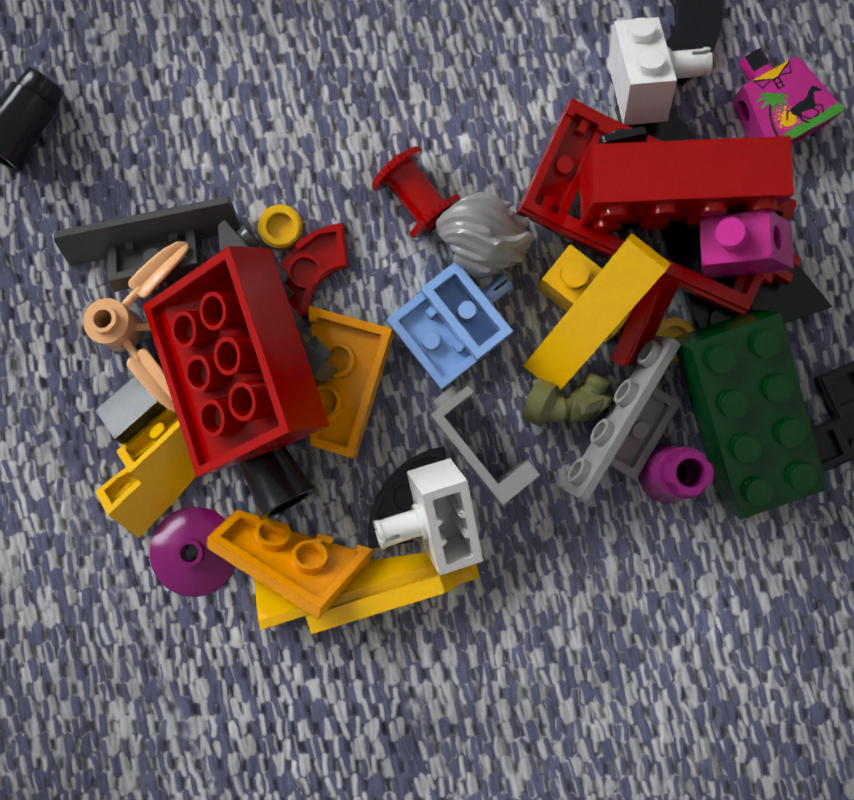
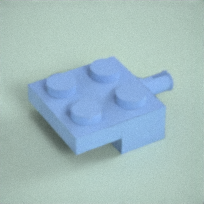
(452, 323)

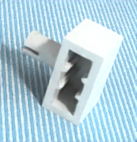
(647, 70)
(439, 515)

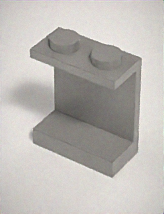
(508, 484)

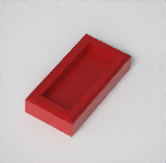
(645, 320)

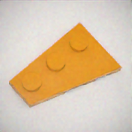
(349, 394)
(292, 564)

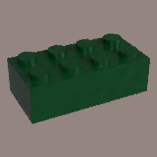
(751, 413)

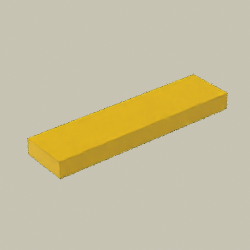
(597, 311)

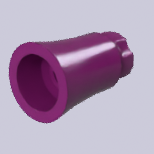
(659, 473)

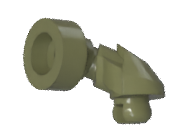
(584, 404)

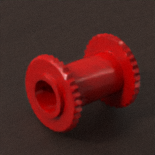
(413, 190)

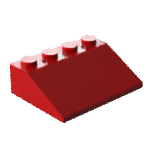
(234, 360)

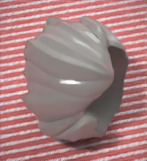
(484, 234)

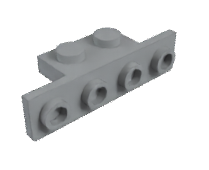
(632, 424)

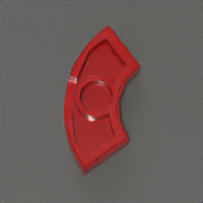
(313, 261)

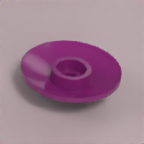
(167, 556)

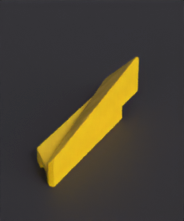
(154, 475)
(376, 589)

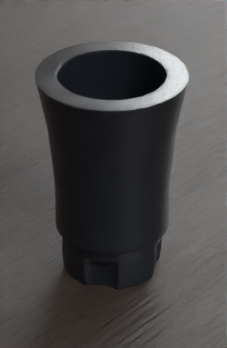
(24, 114)
(275, 482)

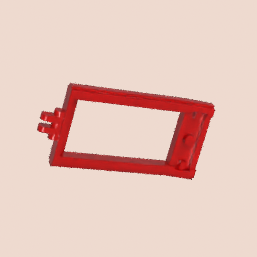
(557, 184)

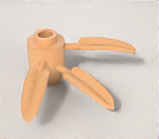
(122, 329)

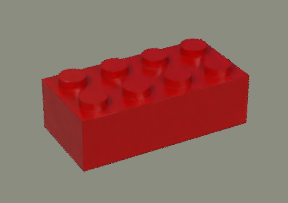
(683, 180)

